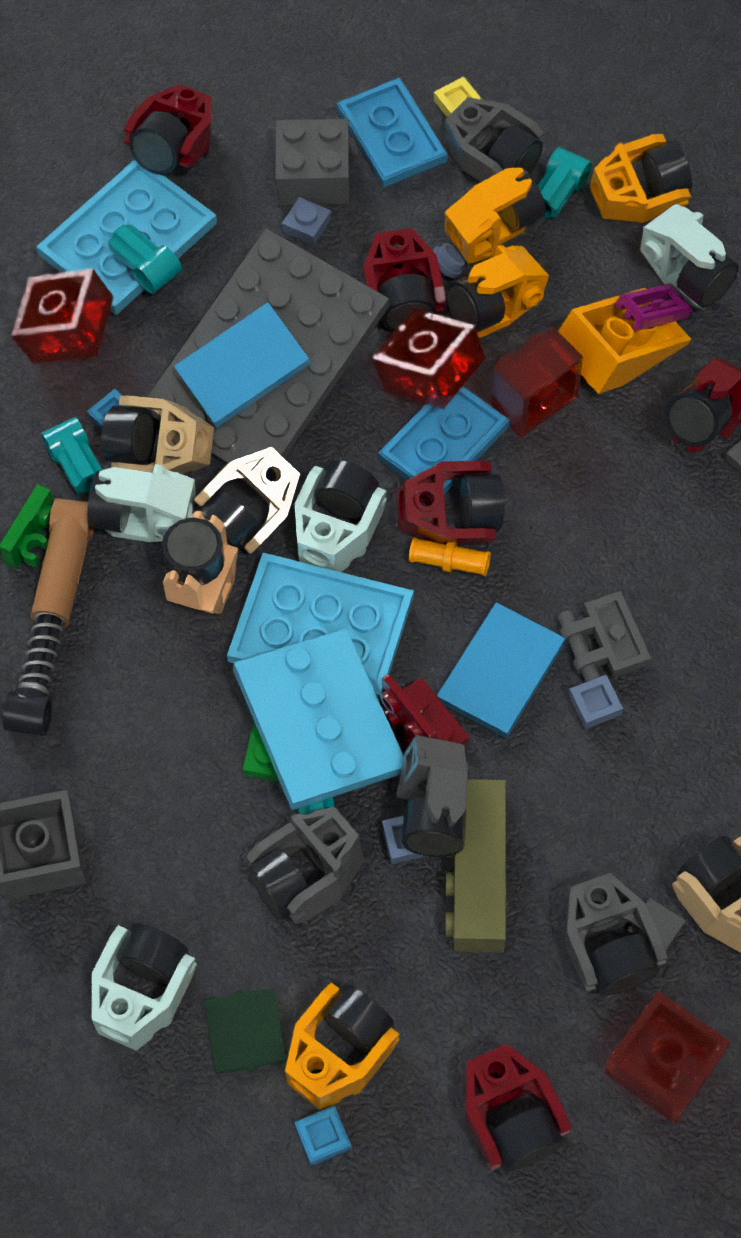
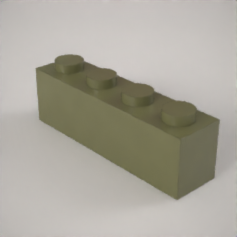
(480, 872)

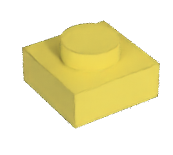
(453, 95)

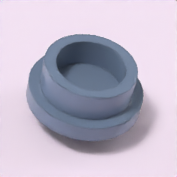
(449, 260)

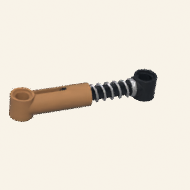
(29, 706)

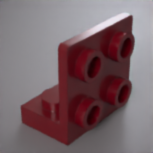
(419, 712)

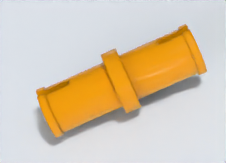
(449, 556)

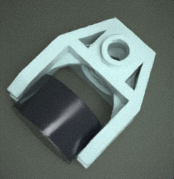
(688, 256)
(346, 493)
(139, 502)
(151, 956)

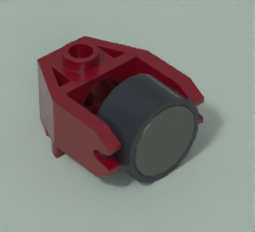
(170, 129)
(408, 288)
(706, 406)
(479, 503)
(526, 1136)

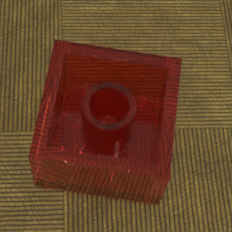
(62, 316)
(429, 358)
(536, 380)
(667, 1057)

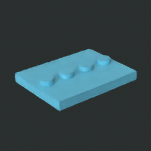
(132, 197)
(305, 601)
(319, 718)

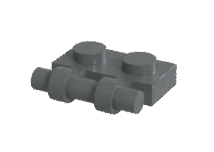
(615, 633)

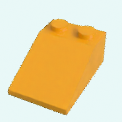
(613, 347)

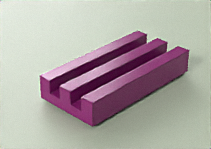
(657, 312)

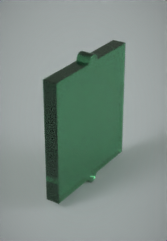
(245, 1031)

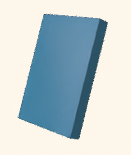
(392, 132)
(242, 364)
(442, 435)
(501, 670)

